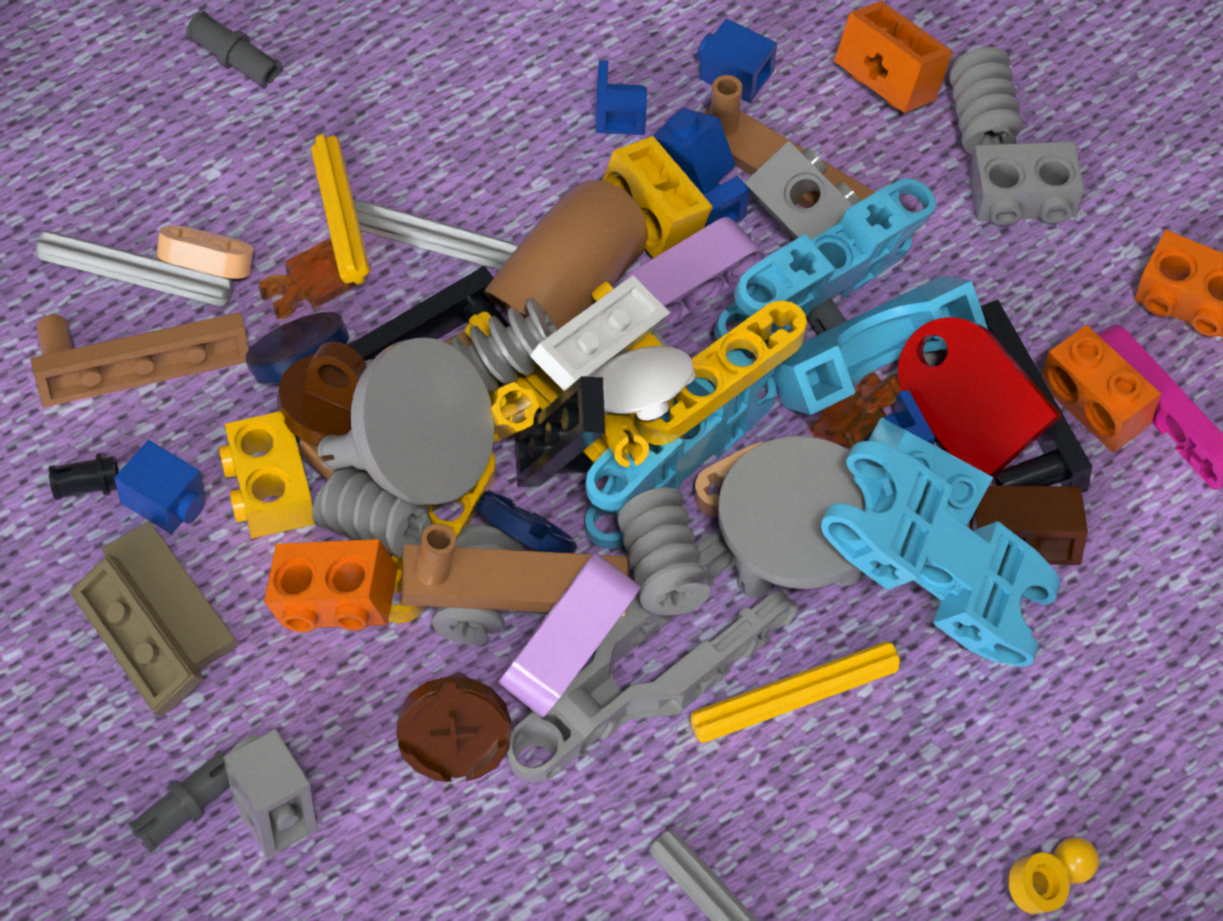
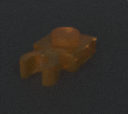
(309, 276)
(857, 415)

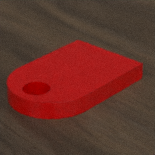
(977, 397)

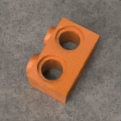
(1185, 283)
(1100, 388)
(331, 584)

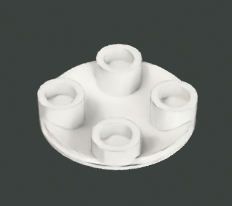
(645, 380)

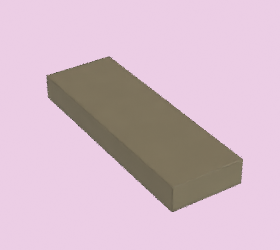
(173, 595)
(136, 635)

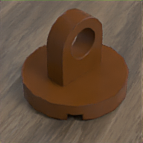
(320, 391)
(453, 728)

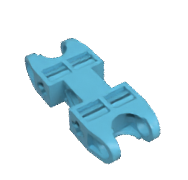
(836, 260)
(676, 461)
(923, 543)

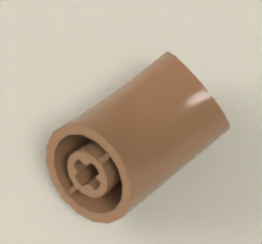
(572, 251)

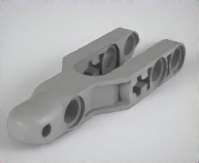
(596, 706)

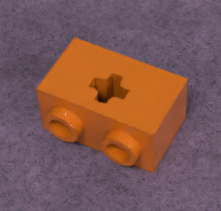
(893, 56)

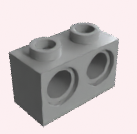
(1026, 182)

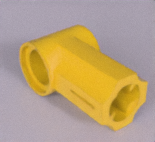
(512, 410)

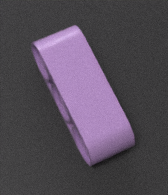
(699, 267)
(569, 635)

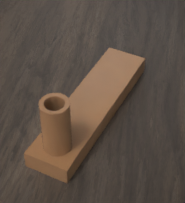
(755, 143)
(132, 361)
(487, 578)

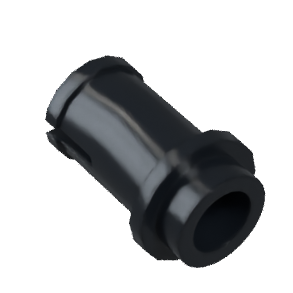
(83, 477)

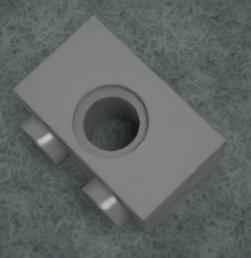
(786, 178)
(270, 792)

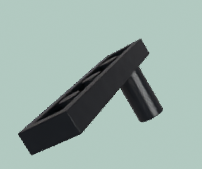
(433, 316)
(562, 434)
(1063, 455)

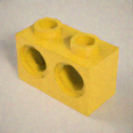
(662, 191)
(273, 474)

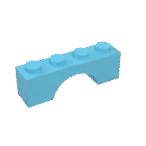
(837, 359)

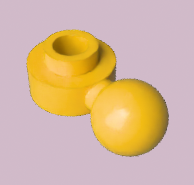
(1072, 862)

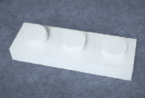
(600, 333)

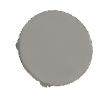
(417, 423)
(775, 512)

